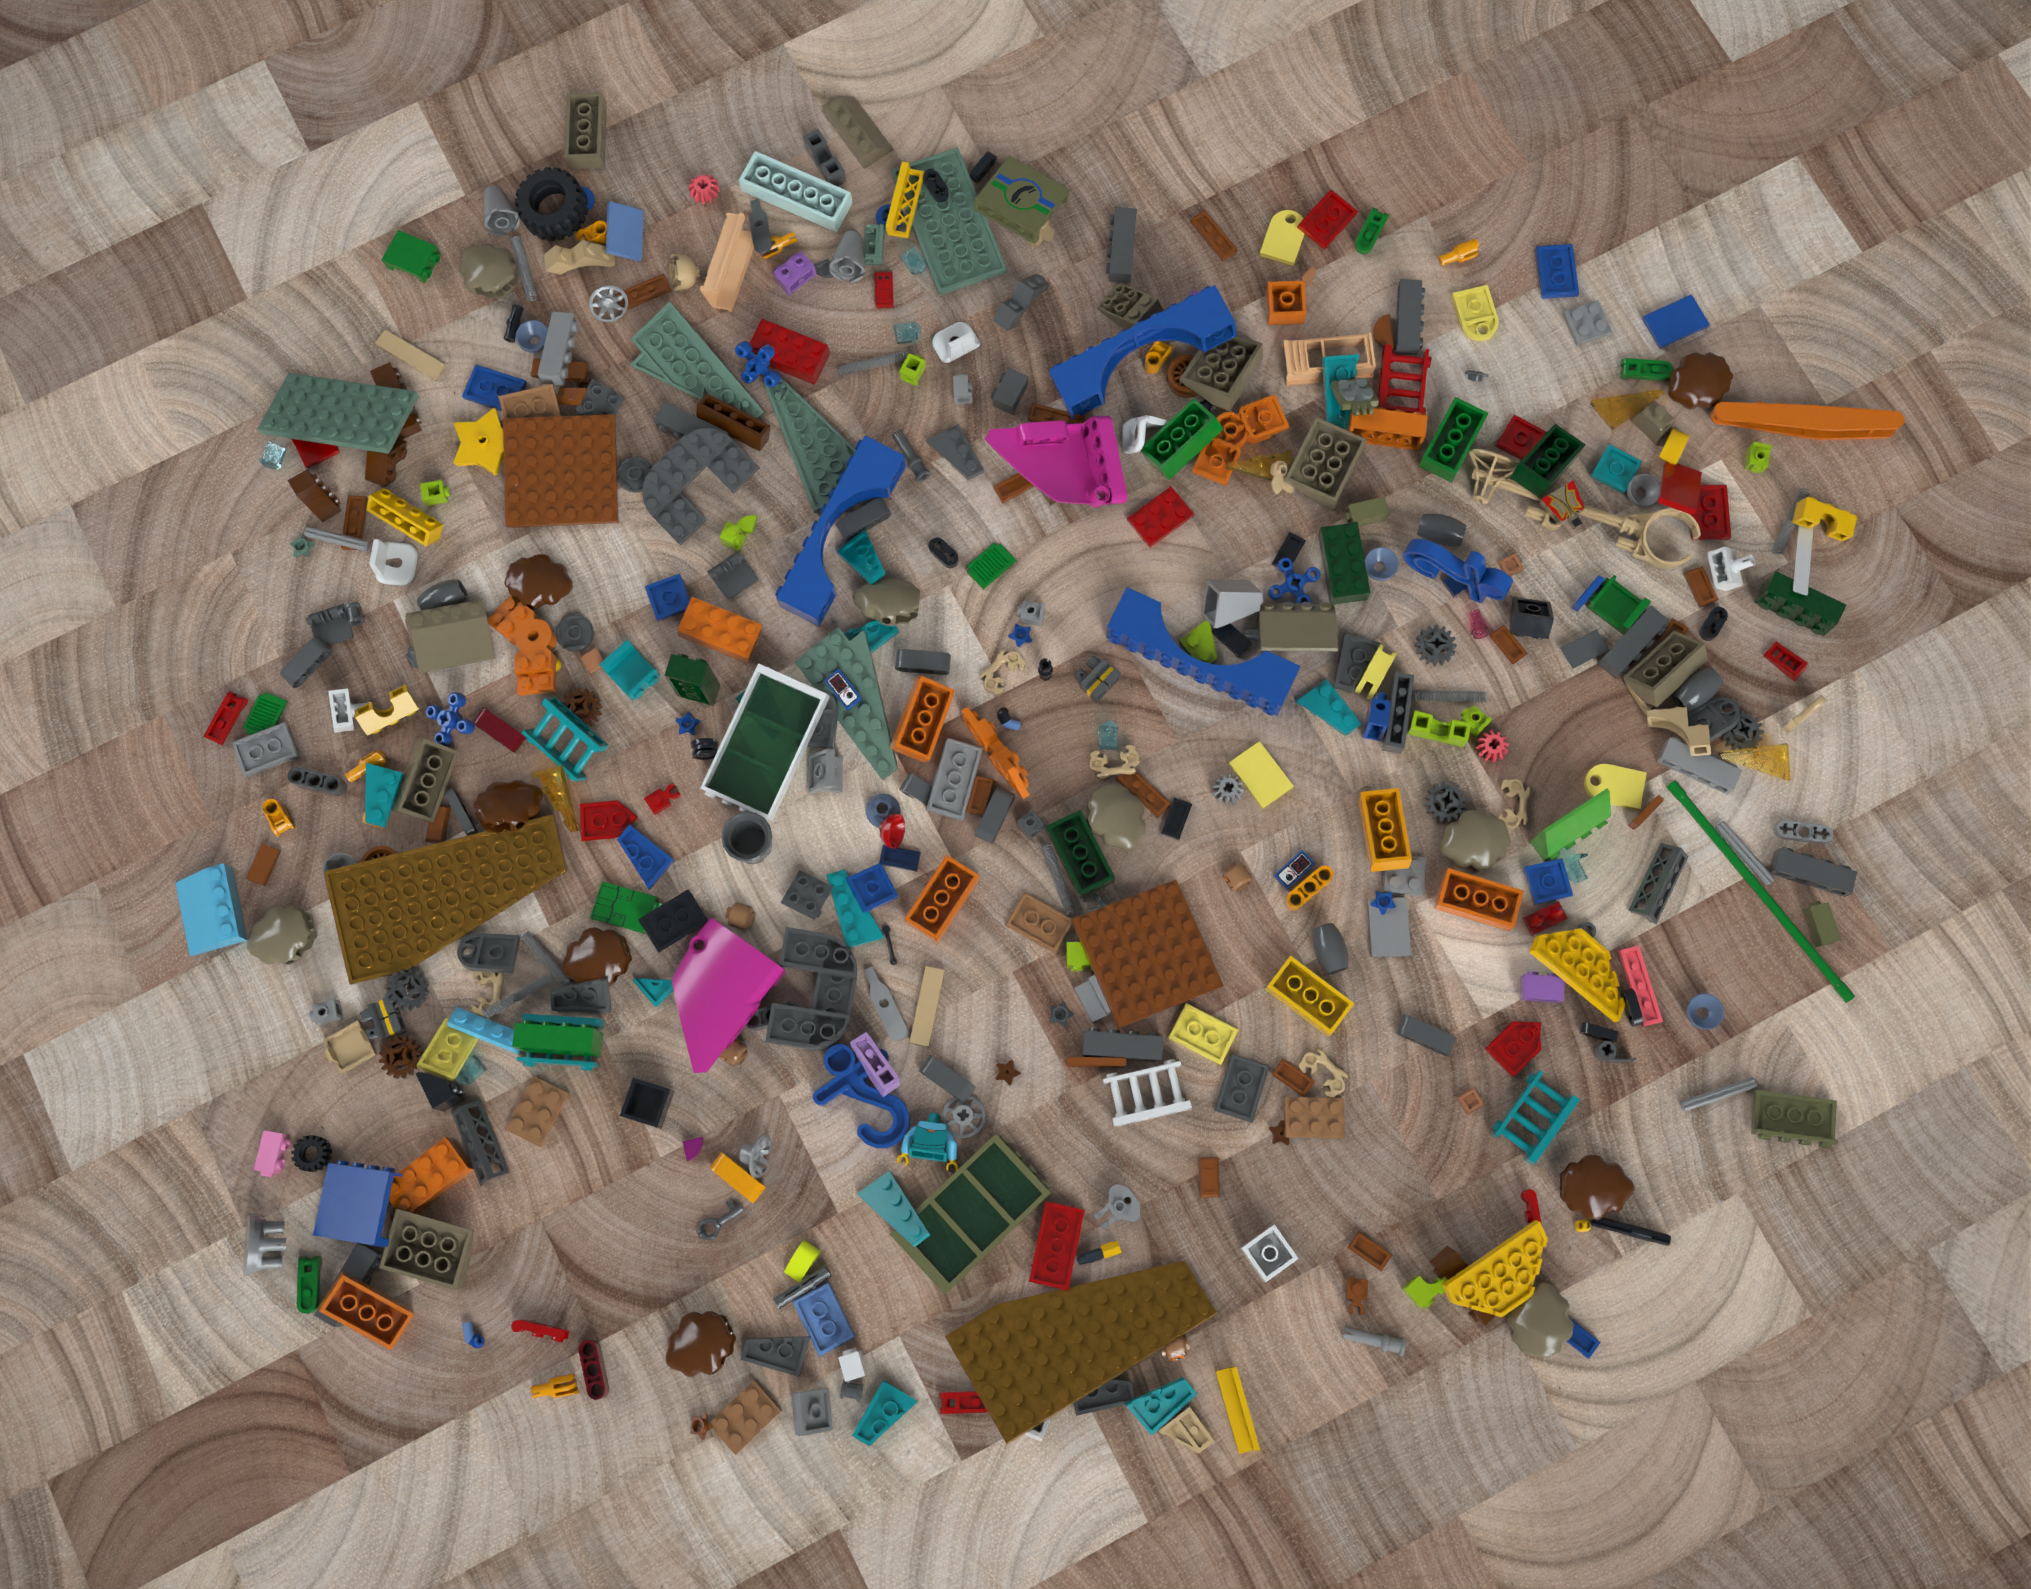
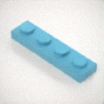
(482, 1029)

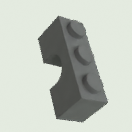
(822, 157)

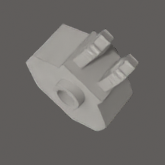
(1118, 1207)

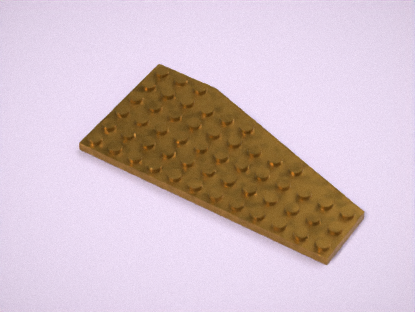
(425, 898)
(1060, 1345)

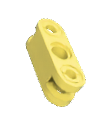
(1376, 671)

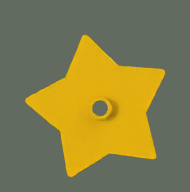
(481, 443)

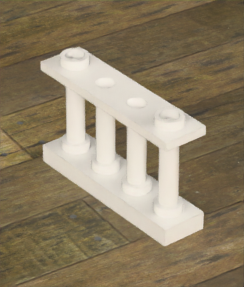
(1160, 1108)

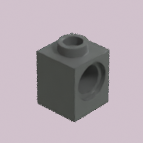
(1030, 825)

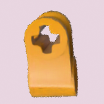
(592, 233)
(1158, 353)
(280, 819)

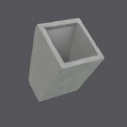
(1230, 601)

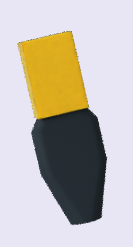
(1107, 1250)

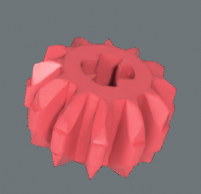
(704, 188)
(1496, 740)

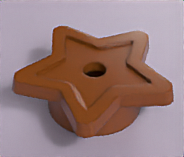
(695, 1425)

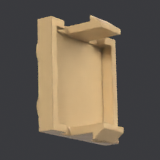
(349, 1047)

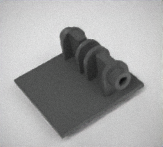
(599, 400)
(732, 575)
(330, 625)
(807, 895)

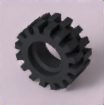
(319, 1162)

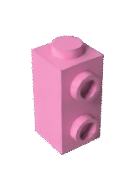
(271, 1153)

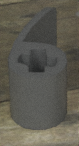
(916, 788)
(1610, 1057)

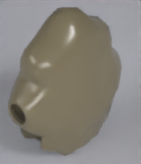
(489, 271)
(888, 601)
(1116, 816)
(1475, 840)
(282, 935)
(1541, 1322)

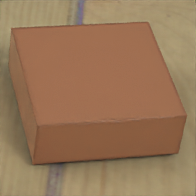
(1309, 276)
(1511, 565)
(592, 660)
(1470, 1101)

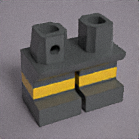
(1098, 680)
(385, 1019)

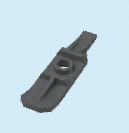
(759, 228)

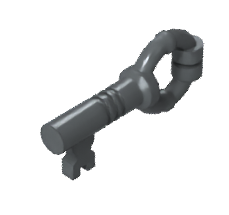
(717, 1223)

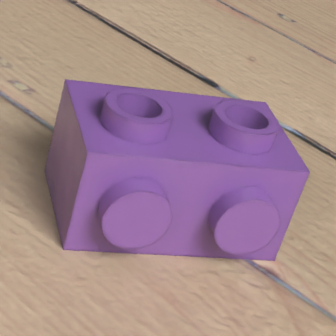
(794, 273)
(1542, 988)

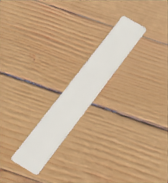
(1803, 560)

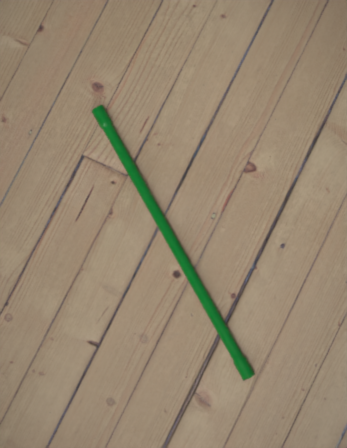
(1839, 986)

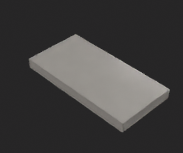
(954, 779)

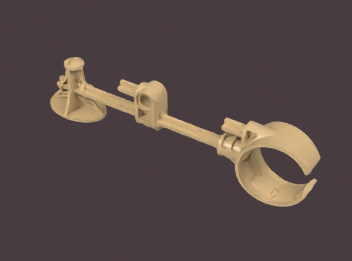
(1632, 524)

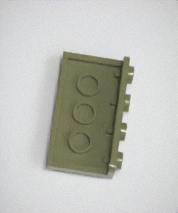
(1794, 1118)

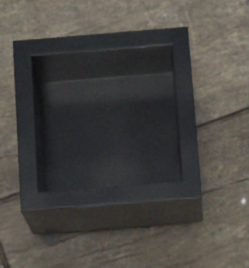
(647, 1103)

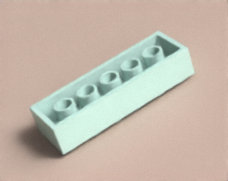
(795, 191)

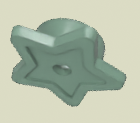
(302, 542)

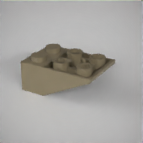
(1128, 306)

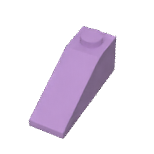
(875, 1064)

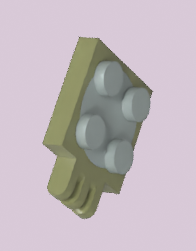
(1355, 395)

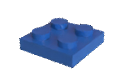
(668, 597)
(1548, 881)
(871, 888)

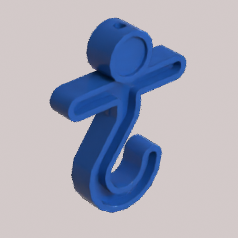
(1430, 557)
(851, 1082)

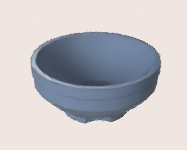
(529, 330)
(1384, 556)
(871, 809)
(1714, 1010)

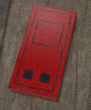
(884, 290)

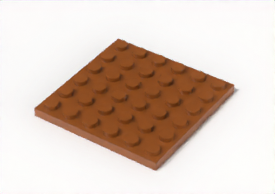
(560, 471)
(1147, 953)

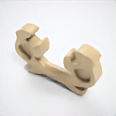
(991, 684)
(1804, 714)
(1098, 764)
(1514, 788)
(485, 978)
(1310, 1061)

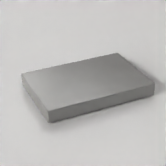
(265, 749)
(1389, 932)

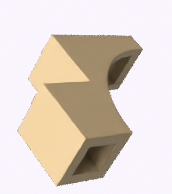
(585, 253)
(1676, 720)

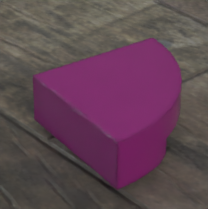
(692, 1147)

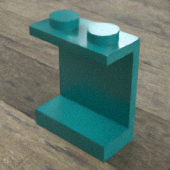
(630, 670)

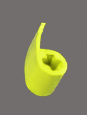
(802, 1260)

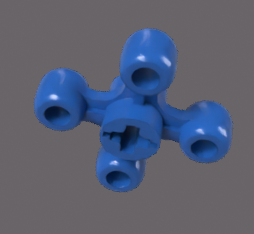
(757, 363)
(1291, 576)
(450, 719)

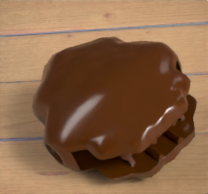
(1700, 381)
(537, 581)
(507, 805)
(597, 956)
(1595, 1187)
(700, 1344)

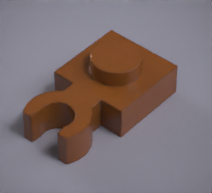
(1356, 1290)

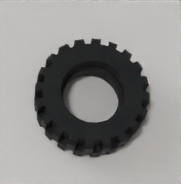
(540, 186)

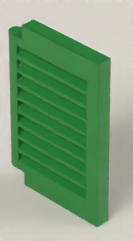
(990, 565)
(264, 713)

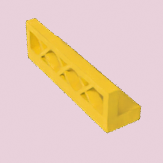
(898, 198)
(1237, 1410)

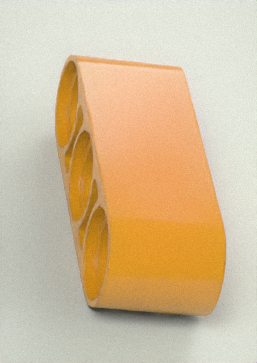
(1315, 881)
(737, 1177)

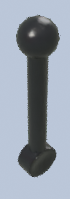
(886, 930)

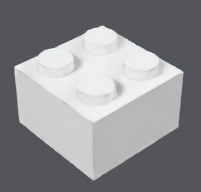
(1269, 1253)

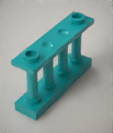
(580, 731)
(586, 1065)
(1544, 1136)

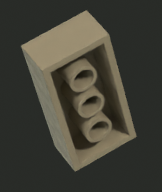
(585, 130)

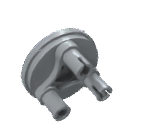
(257, 1244)

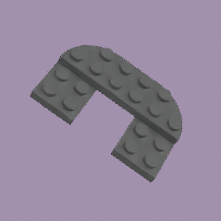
(681, 466)
(833, 994)

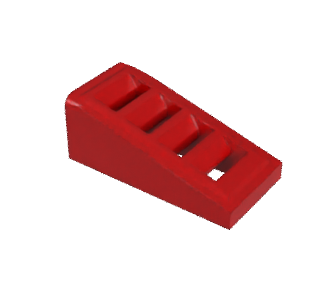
(1790, 656)

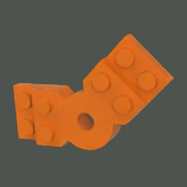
(1252, 424)
(534, 661)
(1001, 757)

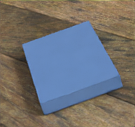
(624, 231)
(824, 1319)

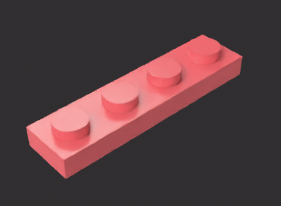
(1639, 980)

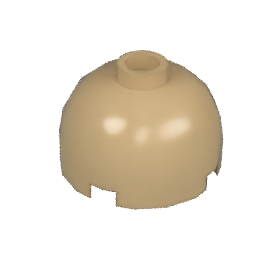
(683, 271)

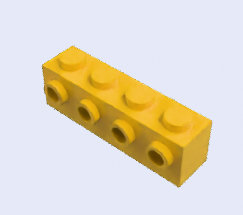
(404, 517)

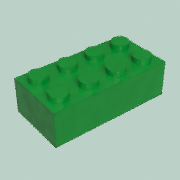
(1181, 439)
(1453, 439)
(557, 1039)

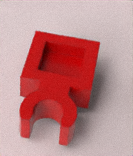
(659, 800)

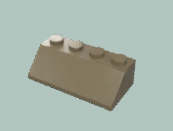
(856, 130)
(1666, 668)
(425, 780)

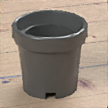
(747, 837)

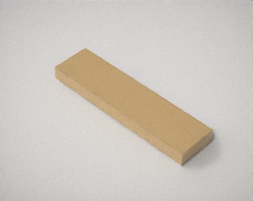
(410, 354)
(927, 1006)

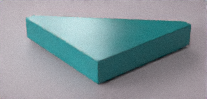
(655, 989)

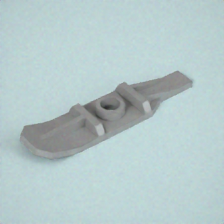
(889, 1015)

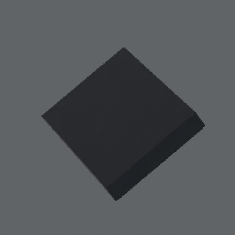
(673, 921)

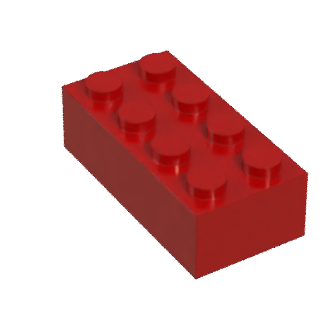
(794, 352)

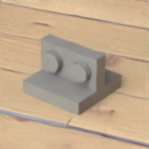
(825, 772)
(1093, 999)
(812, 1412)

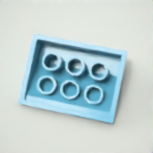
(211, 909)

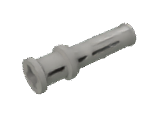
(1385, 1342)

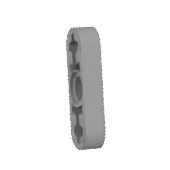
(1794, 835)

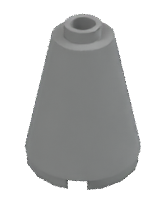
(499, 212)
(848, 258)

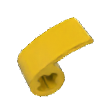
(1674, 446)

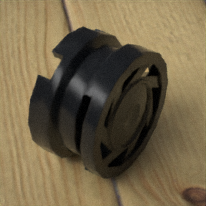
(704, 748)

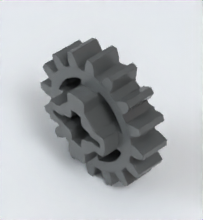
(1443, 645)
(1743, 739)
(1437, 800)
(398, 993)

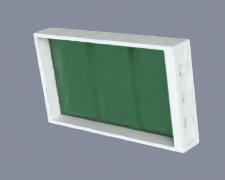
(764, 742)

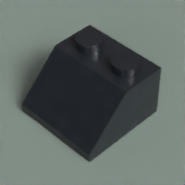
(1531, 618)
(440, 1092)

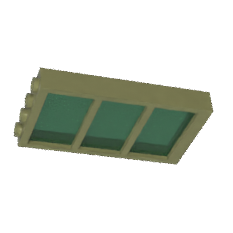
(974, 1212)

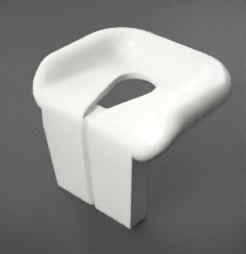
(964, 344)
(1128, 442)
(389, 550)

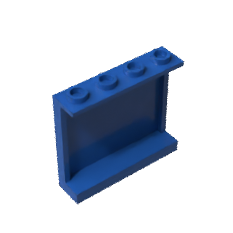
(354, 1203)

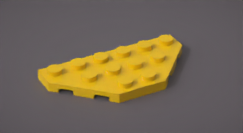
(1583, 966)
(1502, 1276)

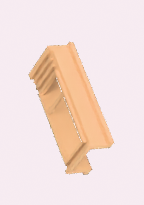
(728, 263)
(1297, 358)

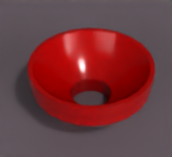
(892, 830)

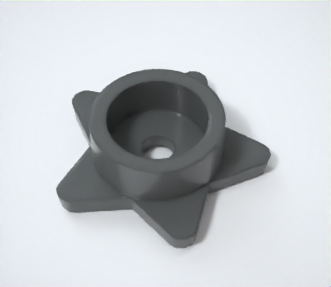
(1475, 375)
(1060, 1009)

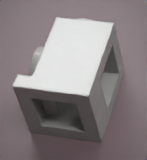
(962, 389)
(1035, 618)
(332, 1014)

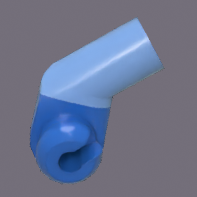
(472, 1338)

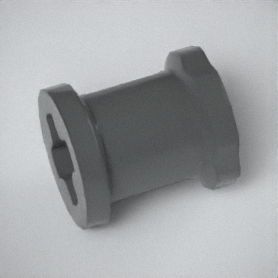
(354, 614)
(851, 1391)

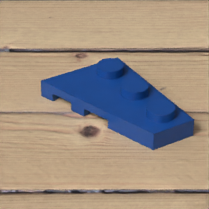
(645, 856)

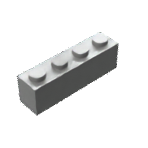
(558, 348)
(1704, 768)

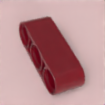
(498, 730)
(592, 1380)

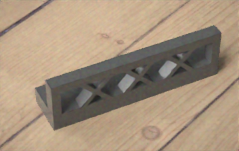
(1663, 882)
(473, 1143)

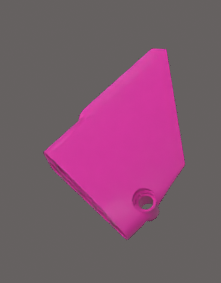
(1066, 459)
(719, 991)

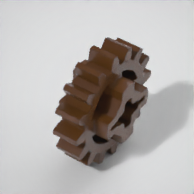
(586, 703)
(395, 1062)

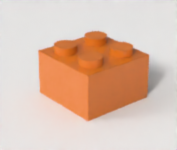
(1286, 302)

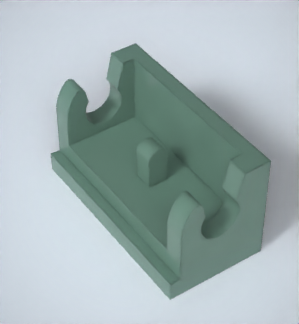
(874, 244)

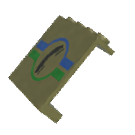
(1020, 198)

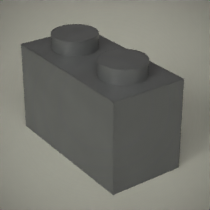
(1009, 391)

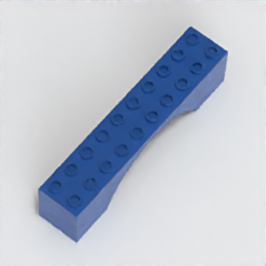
(1197, 321)
(869, 475)
(1141, 629)

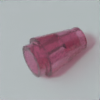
(1478, 626)

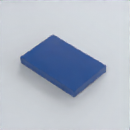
(1557, 271)
(1675, 321)
(487, 384)

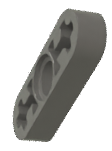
(460, 812)

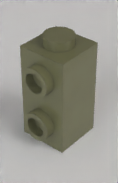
(1367, 512)
(1821, 924)

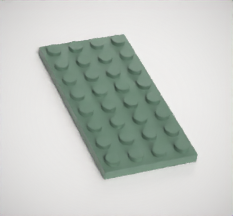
(951, 233)
(338, 412)

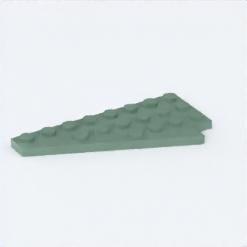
(685, 361)
(813, 443)
(867, 719)

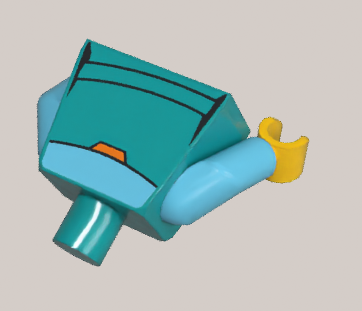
(930, 1141)

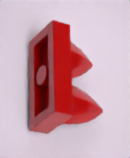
(1545, 918)

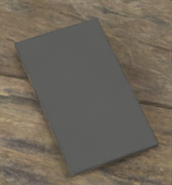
(1584, 648)

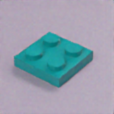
(1616, 468)

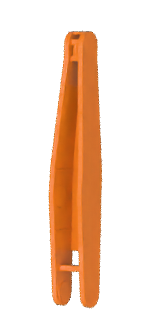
(1809, 420)

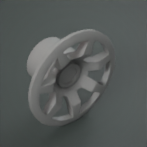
(608, 301)
(964, 1116)
(754, 1155)

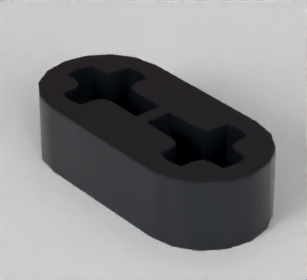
(983, 167)
(932, 187)
(946, 549)
(1717, 626)
(1632, 1007)
(1599, 1032)

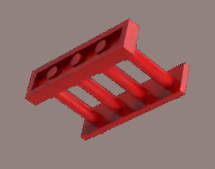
(1388, 374)

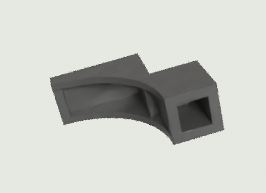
(1024, 294)

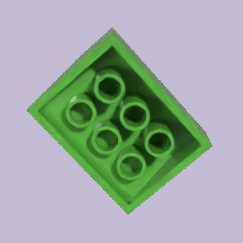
(1573, 826)

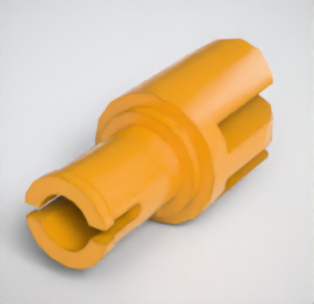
(780, 243)
(1460, 253)
(375, 758)
(556, 1387)

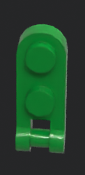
(1370, 231)
(1645, 369)
(308, 1284)

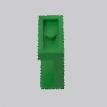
(411, 256)
(1617, 605)

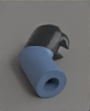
(1006, 721)

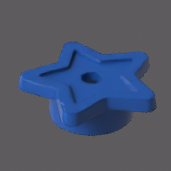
(1021, 630)
(687, 719)
(1387, 897)

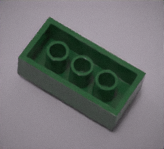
(1547, 461)
(1344, 563)
(1812, 611)
(692, 679)
(1080, 854)

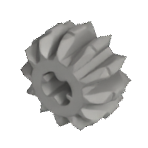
(1220, 786)

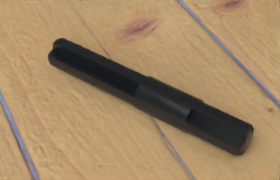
(1632, 1230)

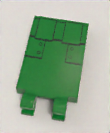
(622, 906)

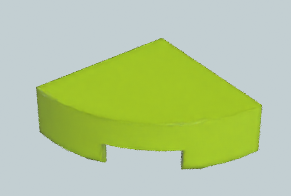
(748, 523)

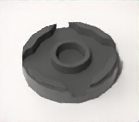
(632, 473)
(574, 633)

